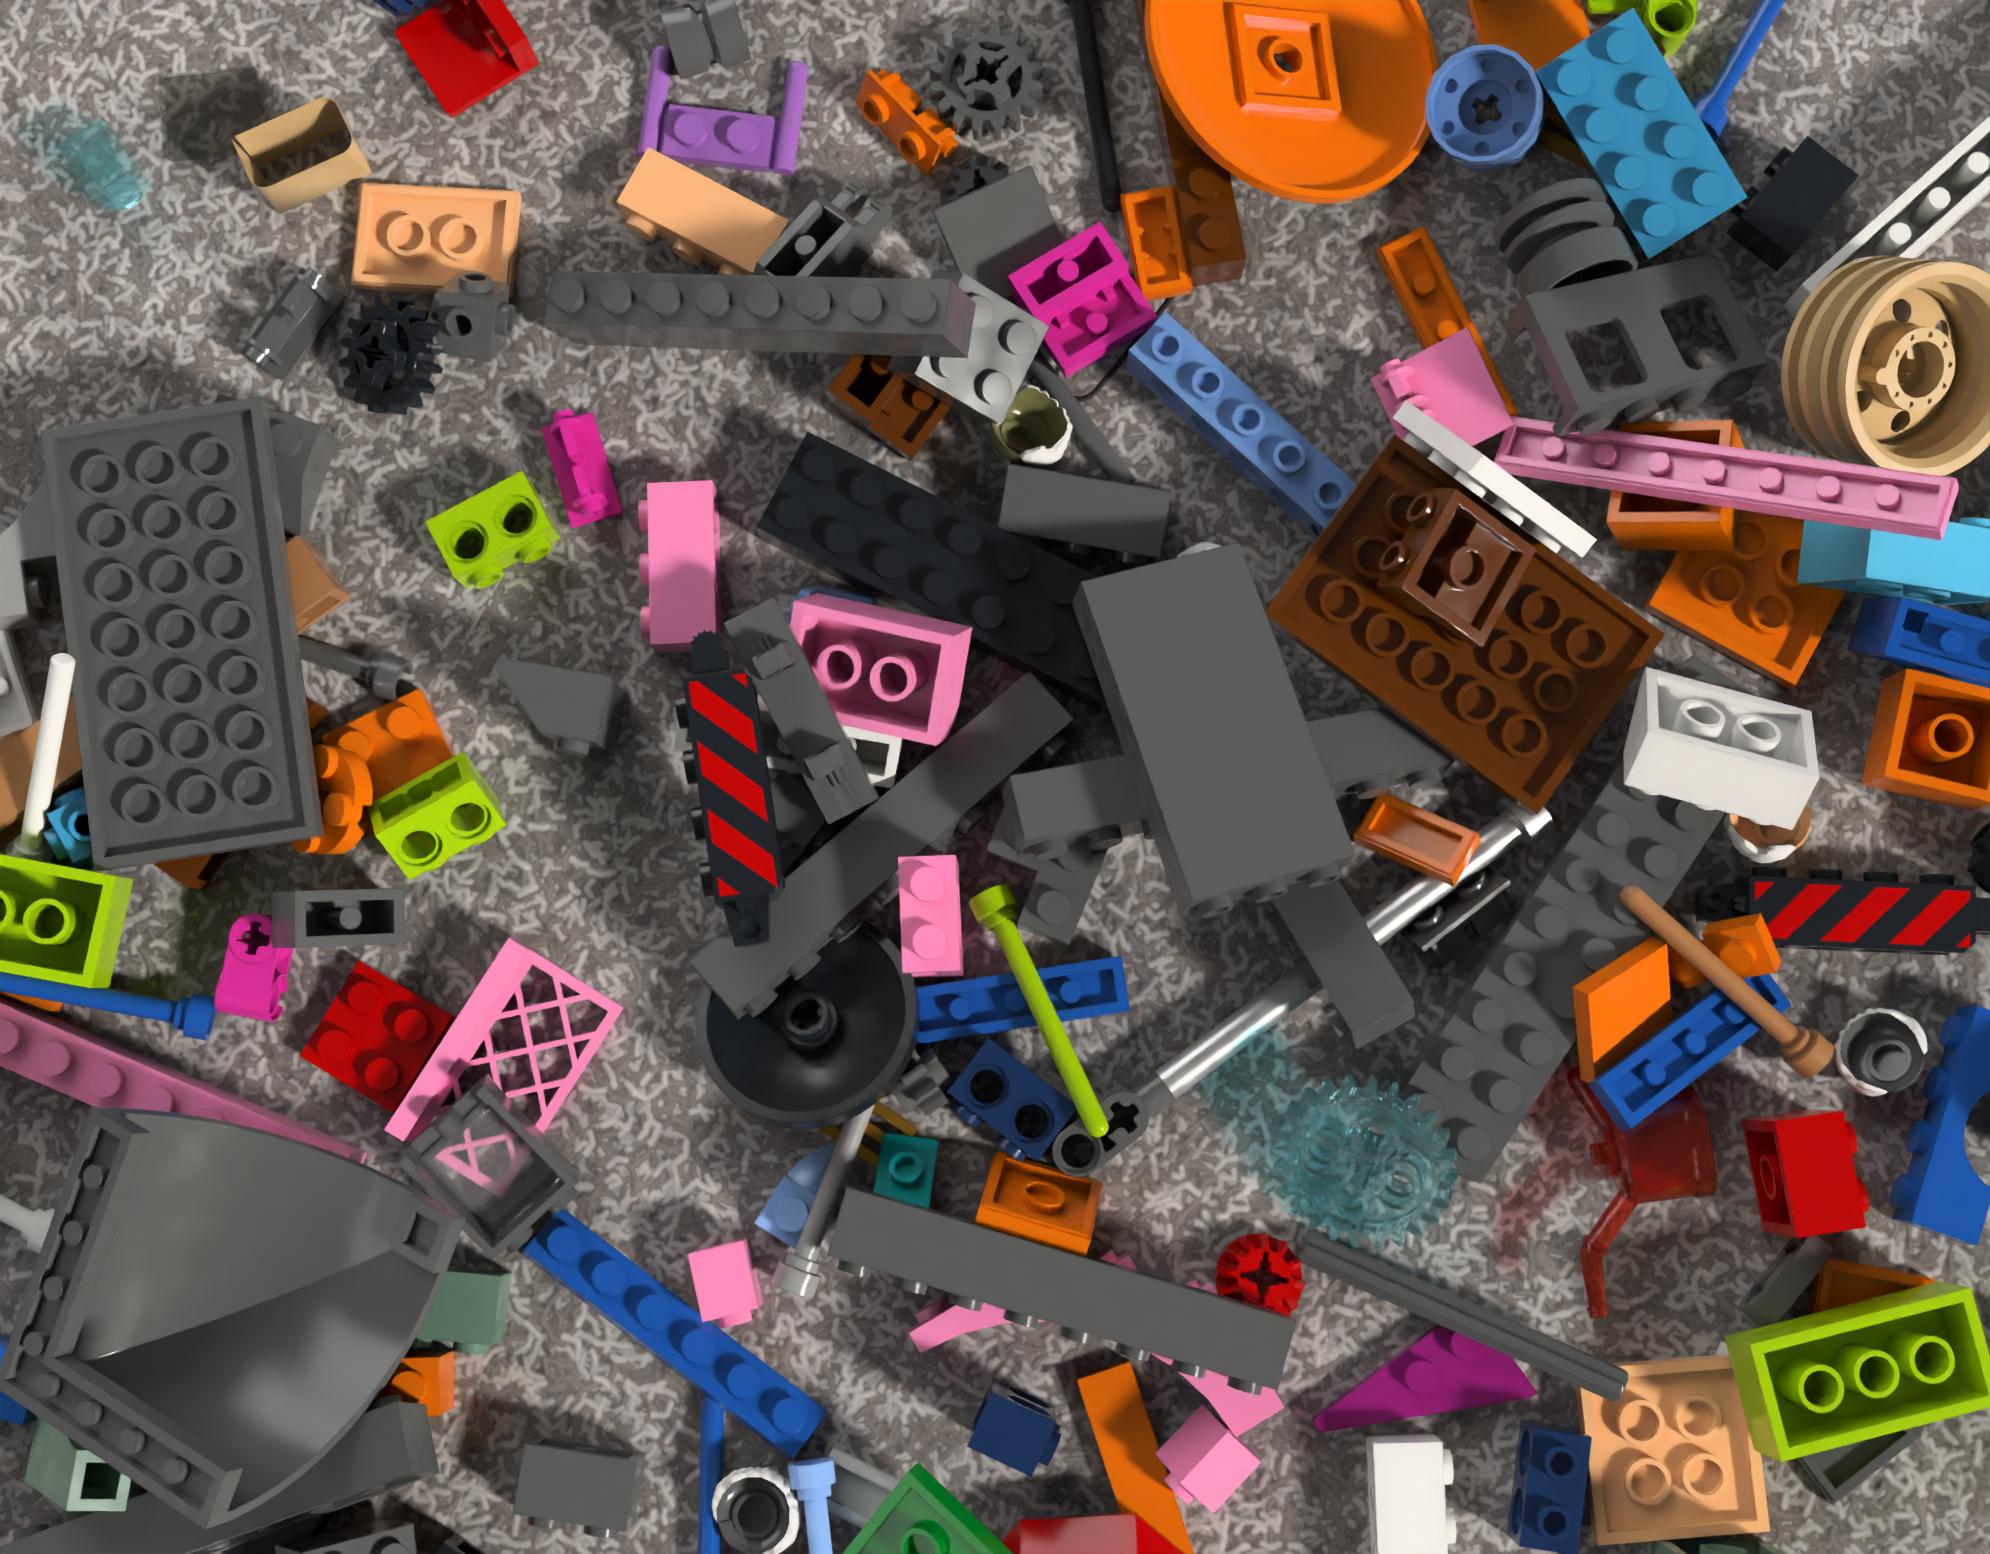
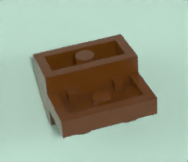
(886, 404)

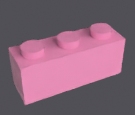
(680, 563)

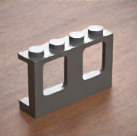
(1634, 305)

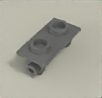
(293, 324)
(1480, 901)

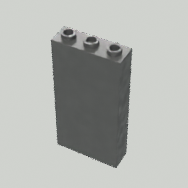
(1212, 730)

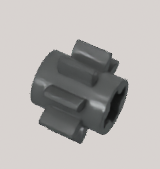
(923, 1083)

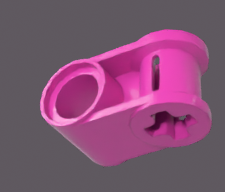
(252, 972)

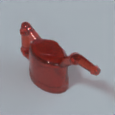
(1654, 1161)

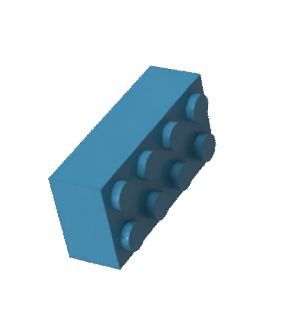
(1640, 134)

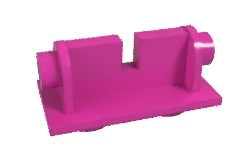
(581, 468)

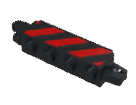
(733, 789)
(1853, 914)

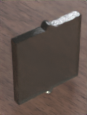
(209, 112)

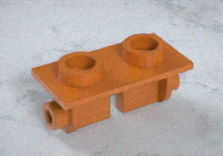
(890, 106)

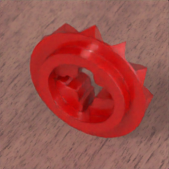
(1245, 1256)

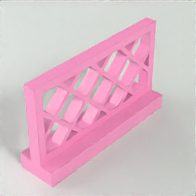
(474, 1027)

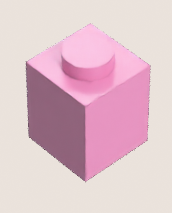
(726, 1282)
(1206, 1460)

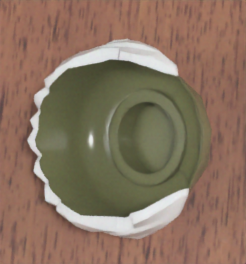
(1033, 429)

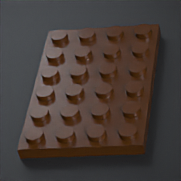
(1502, 709)

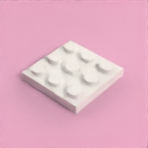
(1491, 482)

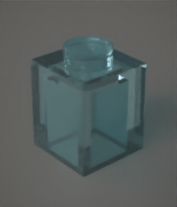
(105, 166)

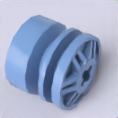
(1479, 78)

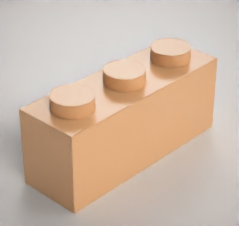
(697, 216)

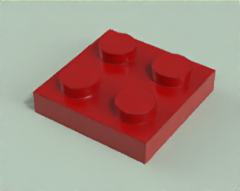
(377, 1036)

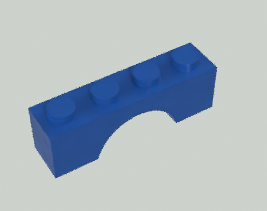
(1940, 1185)

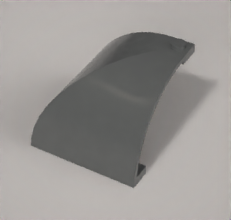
(220, 1304)

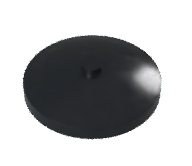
(823, 1043)

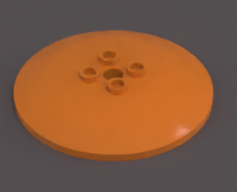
(1309, 135)

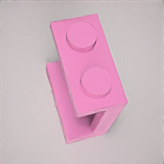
(930, 916)

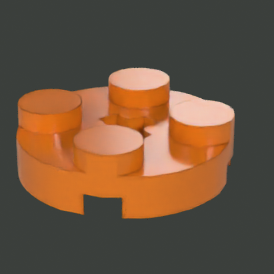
(349, 789)

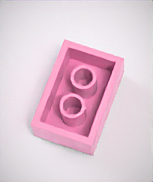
(884, 665)

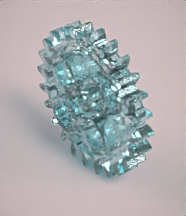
(1364, 1161)

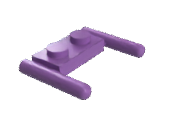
(721, 136)

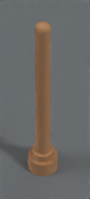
(1802, 1048)

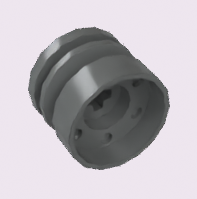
(1563, 237)

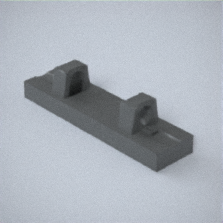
(801, 710)

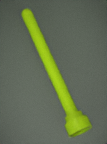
(996, 911)

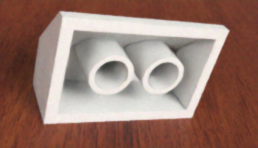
(1721, 749)

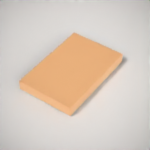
(427, 234)

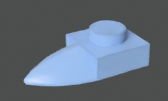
(794, 1196)

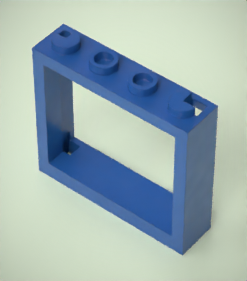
(1924, 638)

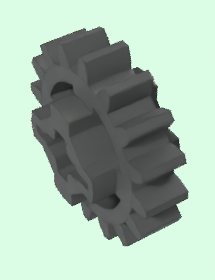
(992, 58)

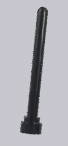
(1096, 103)

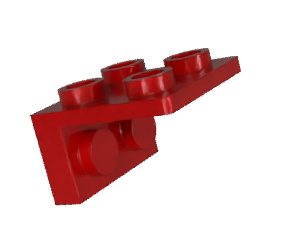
(466, 50)

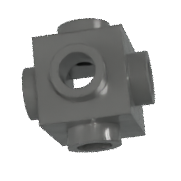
(473, 316)

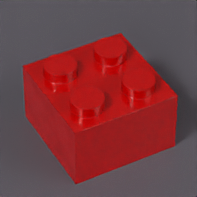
(1805, 1172)

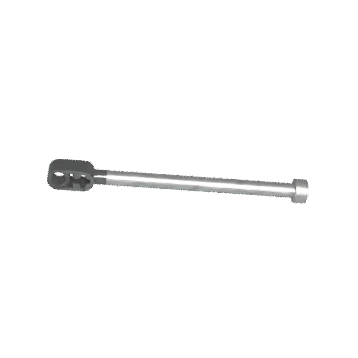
(1291, 992)

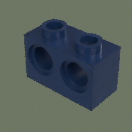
(1020, 1089)
(1015, 1428)
(1549, 1487)

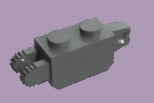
(827, 237)

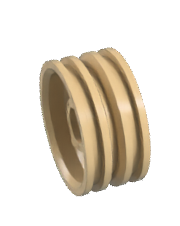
(1872, 359)

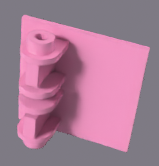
(1447, 385)

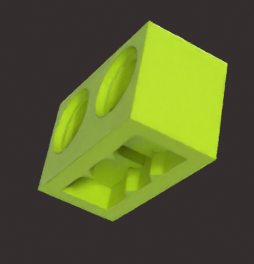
(489, 517)
(431, 807)

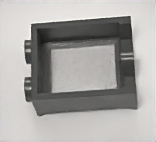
(491, 1168)

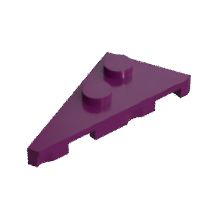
(1429, 1377)

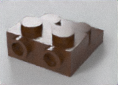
(1455, 564)

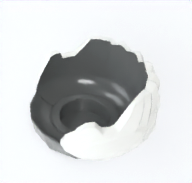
(1880, 1052)
(757, 1510)

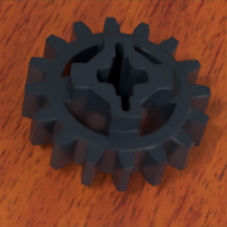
(391, 355)

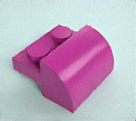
(1083, 298)

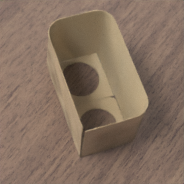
(291, 133)

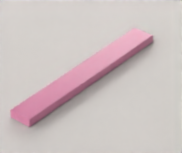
(1733, 478)

